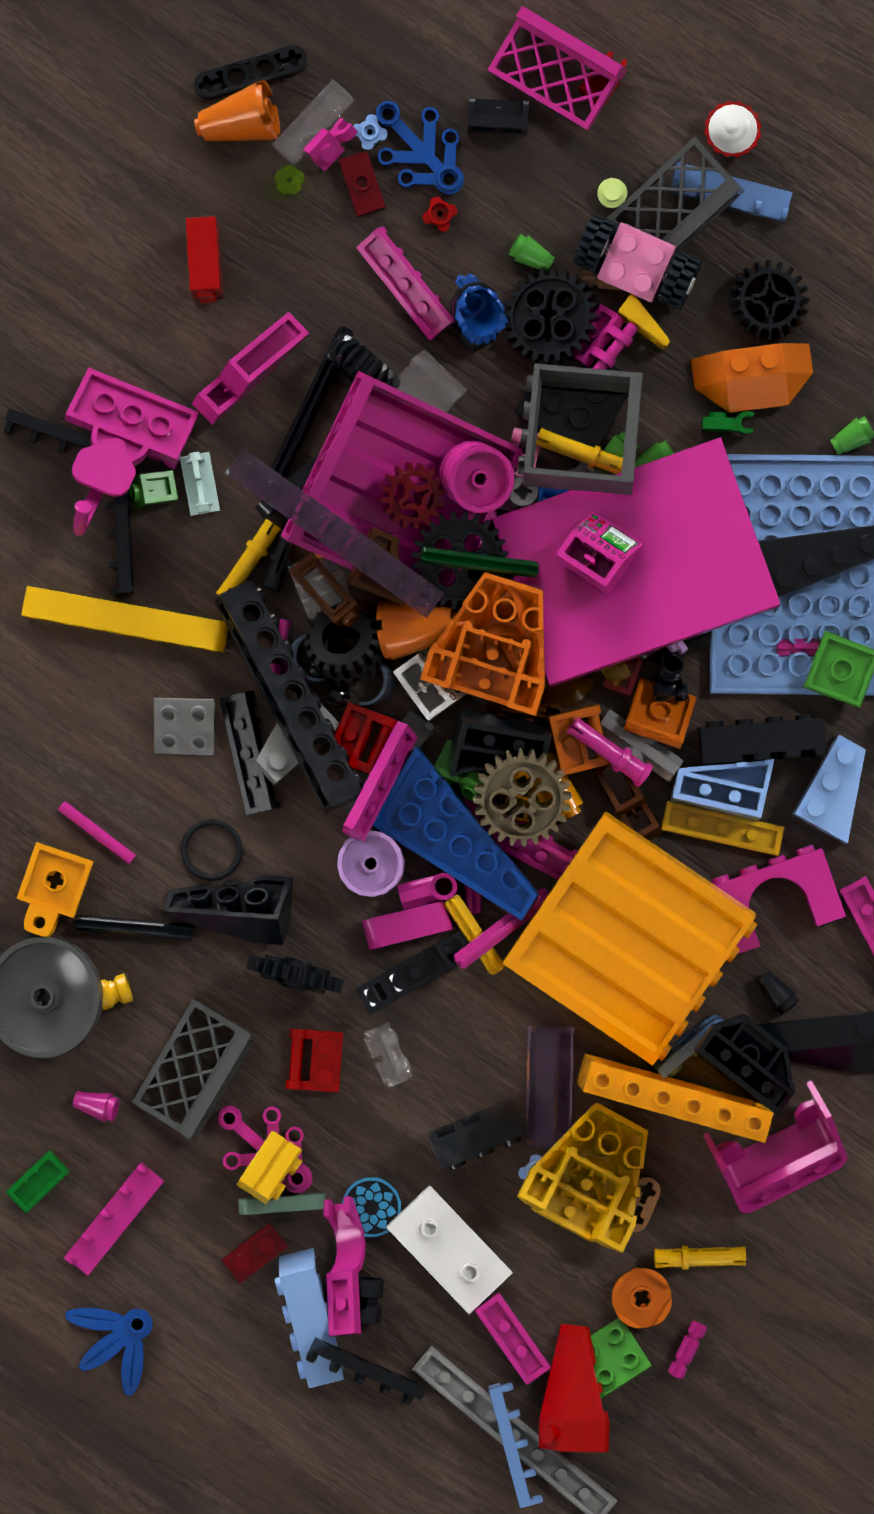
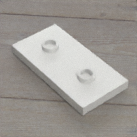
(449, 1249)

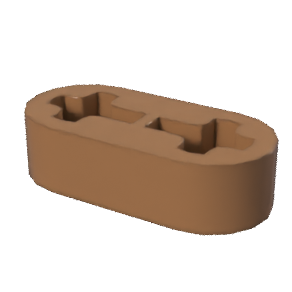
(649, 1203)

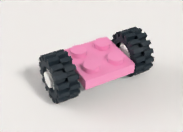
(636, 262)

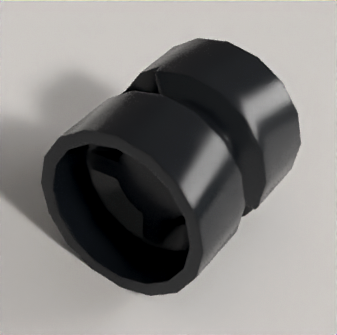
(371, 1290)

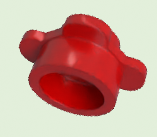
(436, 206)

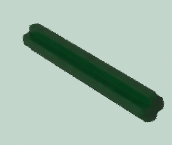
(479, 562)

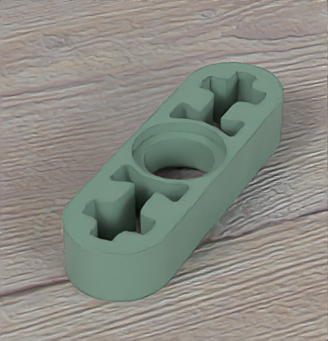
(284, 1203)

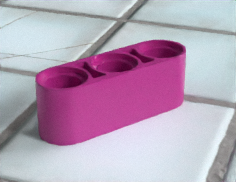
(407, 925)

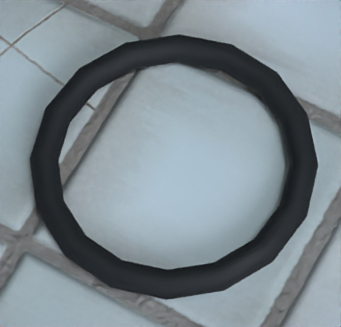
(234, 865)

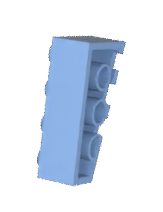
(307, 1313)

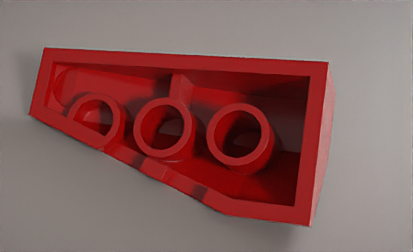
(572, 1404)

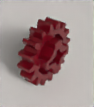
(400, 501)

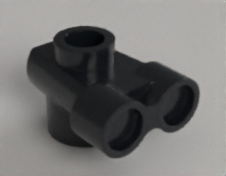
(669, 679)

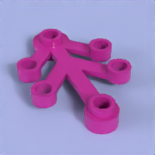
(256, 1142)

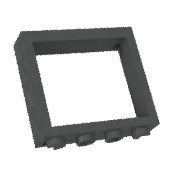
(587, 380)

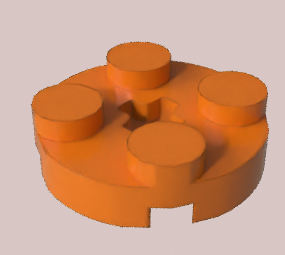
(646, 1314)

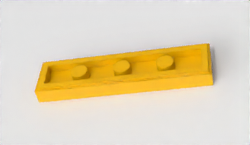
(722, 828)

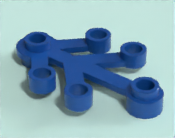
(422, 152)

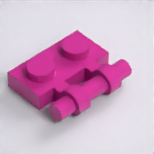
(607, 328)

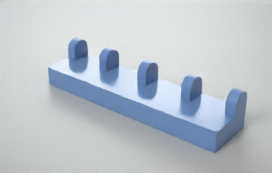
(756, 200)
(511, 1446)

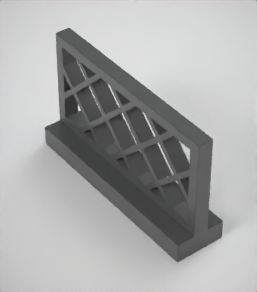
(699, 217)
(215, 1085)

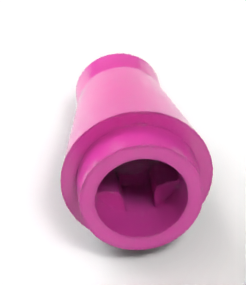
(99, 1105)

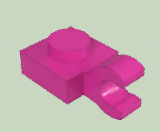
(326, 144)

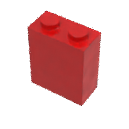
(204, 259)

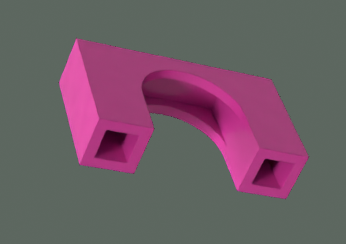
(806, 870)

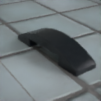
(411, 973)

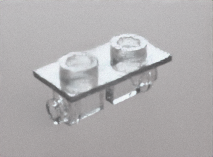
(395, 1066)

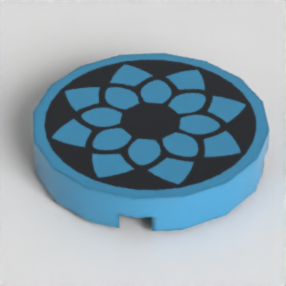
(375, 1203)

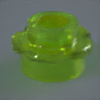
(281, 179)

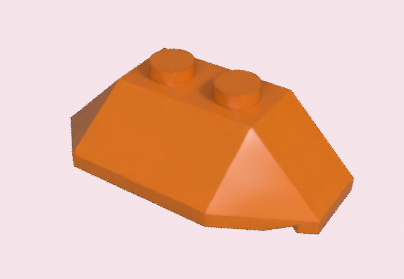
(753, 376)

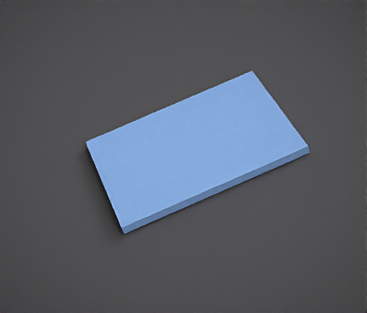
(786, 500)

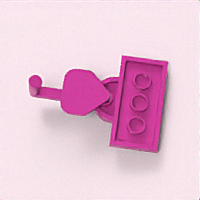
(125, 429)

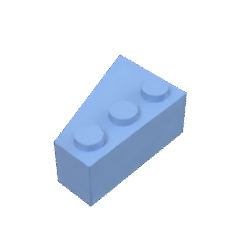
(833, 790)

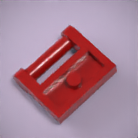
(355, 732)
(325, 1060)

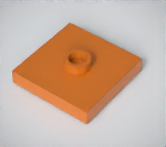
(657, 720)

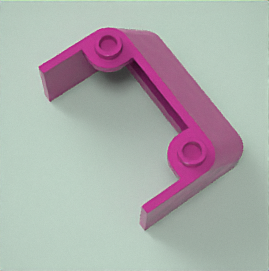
(785, 1161)

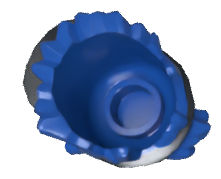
(477, 312)

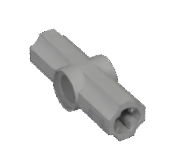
(645, 749)

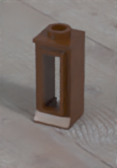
(347, 612)

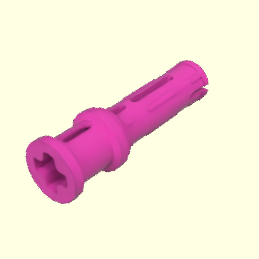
(621, 759)

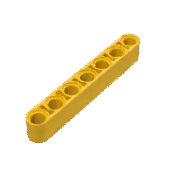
(125, 619)

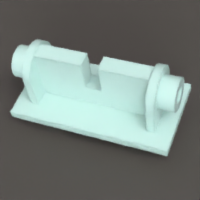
(199, 483)

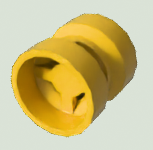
(116, 991)

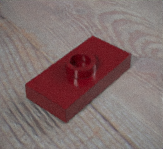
(362, 184)

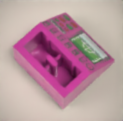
(598, 552)

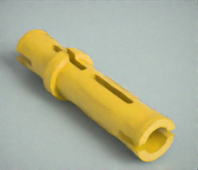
(579, 451)
(251, 556)
(693, 1257)

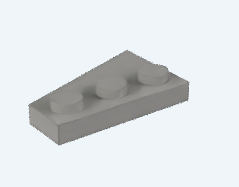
(277, 756)

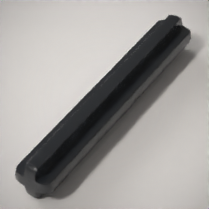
(134, 927)

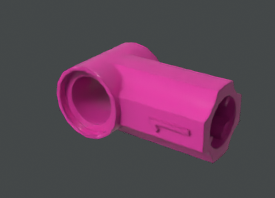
(424, 891)

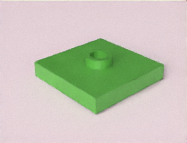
(841, 670)

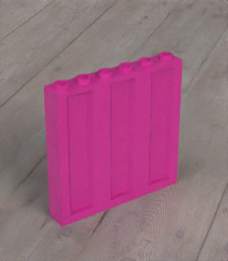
(370, 437)

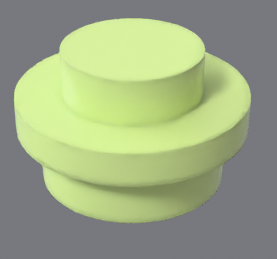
(612, 193)

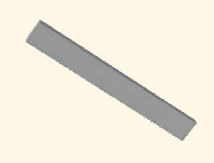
(478, 1406)

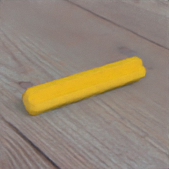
(471, 930)

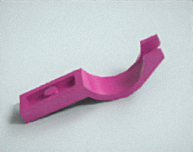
(343, 1279)

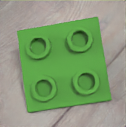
(617, 1356)

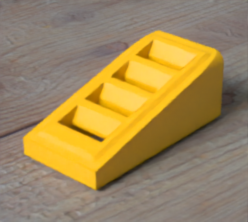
(636, 313)

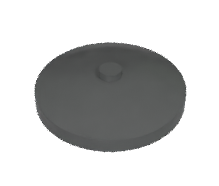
(48, 997)

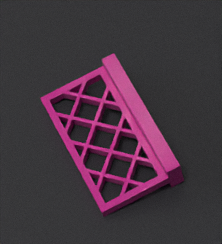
(569, 45)

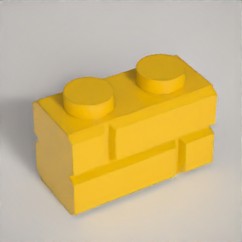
(270, 1167)

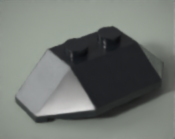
(749, 1060)

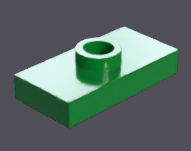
(38, 1181)

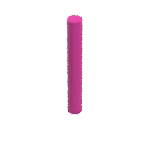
(96, 832)

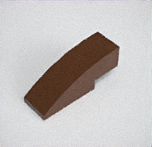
(628, 802)

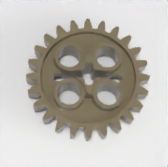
(542, 813)

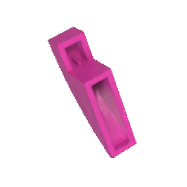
(249, 368)

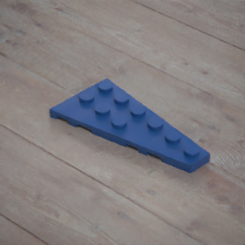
(440, 827)

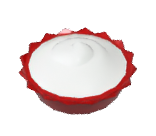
(732, 129)

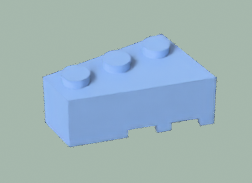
(725, 788)

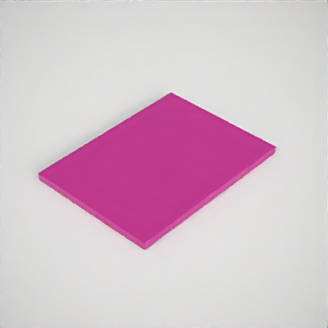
(688, 579)

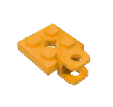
(50, 902)

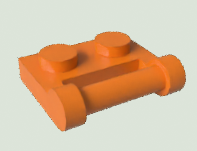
(569, 751)

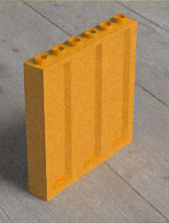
(630, 939)
(674, 1097)

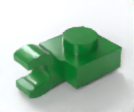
(718, 423)

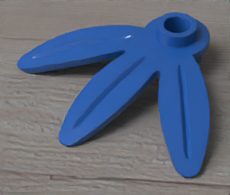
(110, 1345)

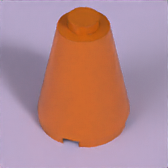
(241, 116)
(407, 630)

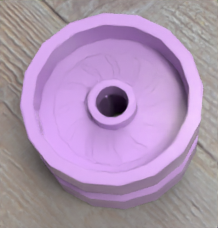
(375, 881)

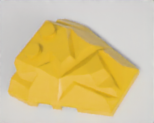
(591, 1178)

